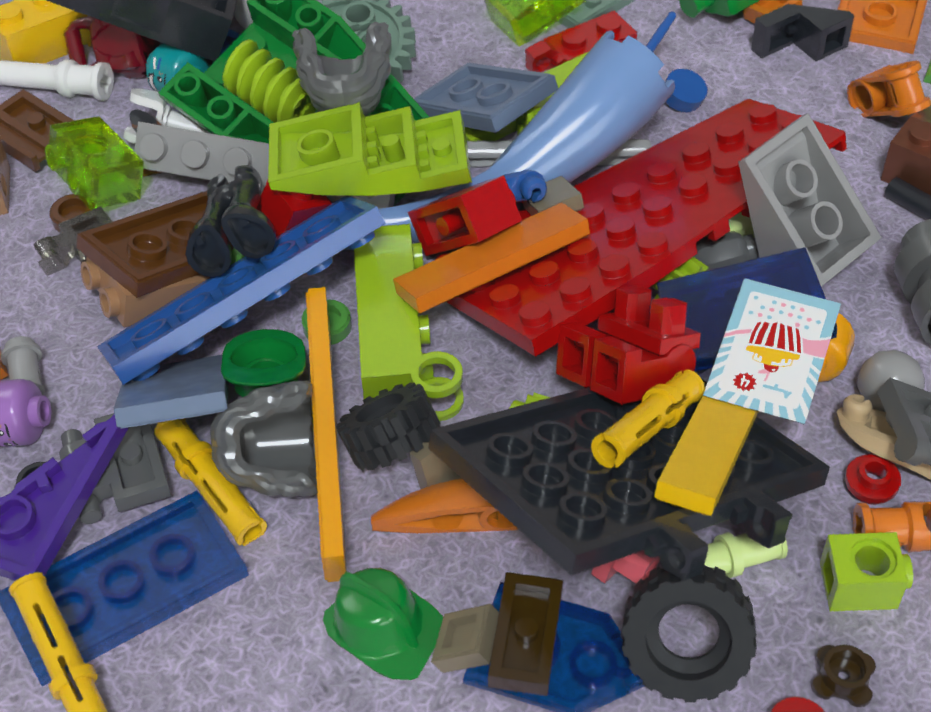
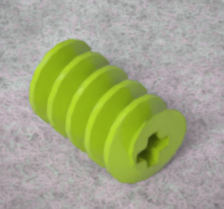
(265, 83)

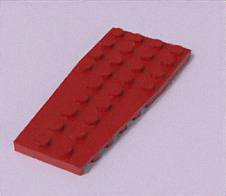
(640, 225)

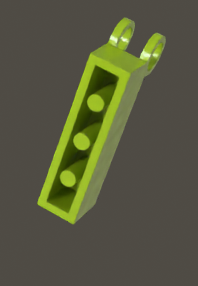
(391, 328)

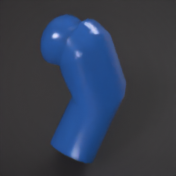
(527, 185)

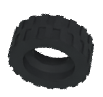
(689, 676)

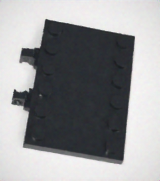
(545, 480)

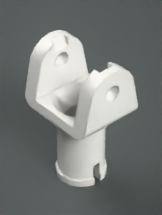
(164, 113)

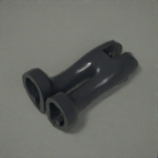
(233, 216)

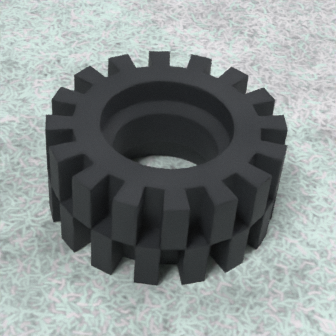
(388, 426)

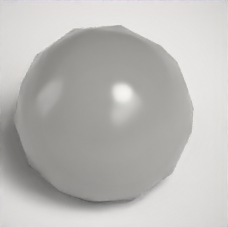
(888, 365)

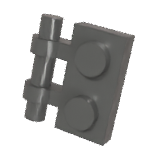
(132, 476)

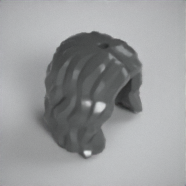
(345, 81)
(268, 441)

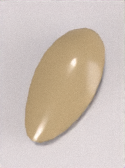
(871, 431)

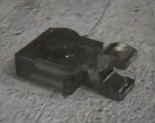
(60, 249)

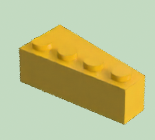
(35, 31)

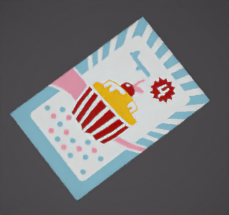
(773, 351)

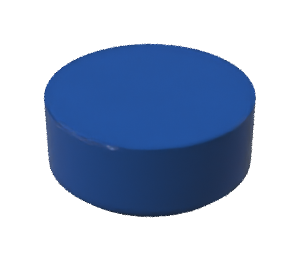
(688, 92)

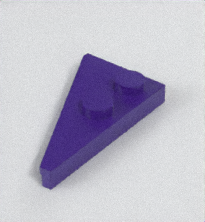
(49, 501)

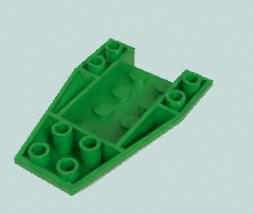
(222, 113)

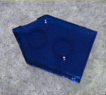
(585, 665)

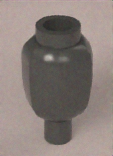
(727, 250)

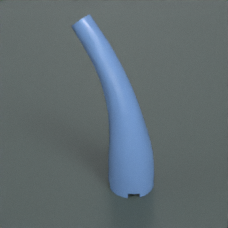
(582, 122)

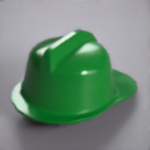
(262, 359)
(383, 623)

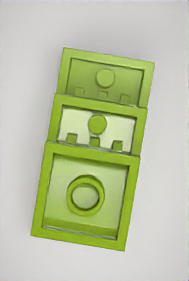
(369, 155)

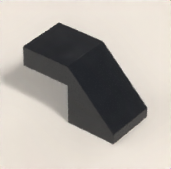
(811, 29)

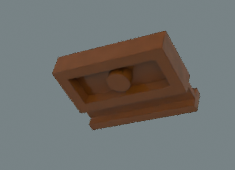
(26, 127)

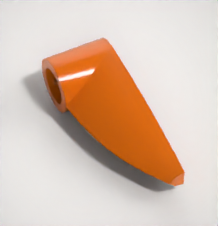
(441, 509)

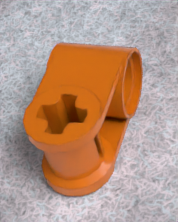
(889, 91)

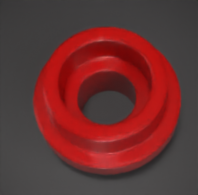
(869, 489)

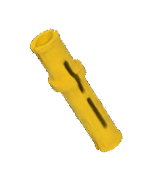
(660, 408)
(195, 463)
(36, 599)

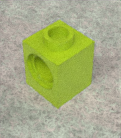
(852, 589)

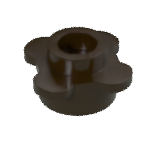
(849, 660)

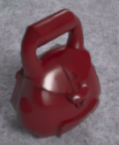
(119, 47)

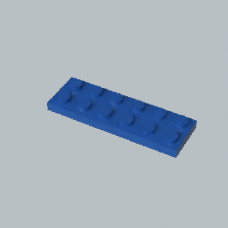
(225, 298)

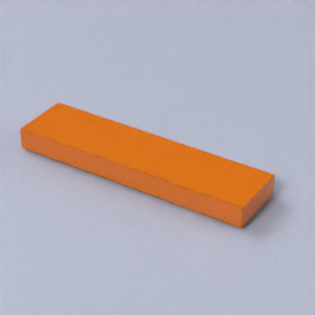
(491, 257)

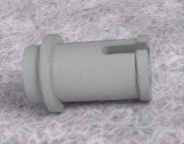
(22, 359)

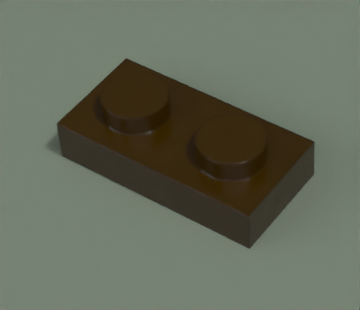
(525, 634)

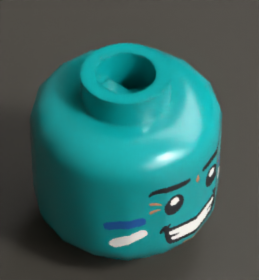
(167, 62)

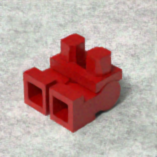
(633, 347)

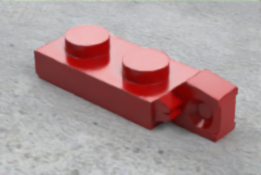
(575, 41)

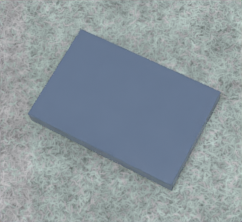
(487, 95)
(173, 393)

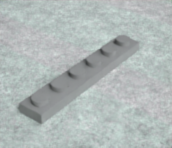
(209, 155)

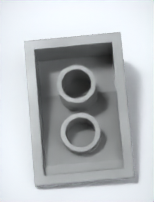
(805, 200)

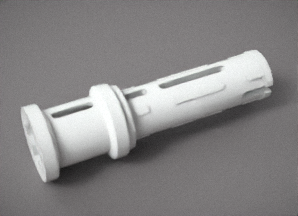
(66, 77)

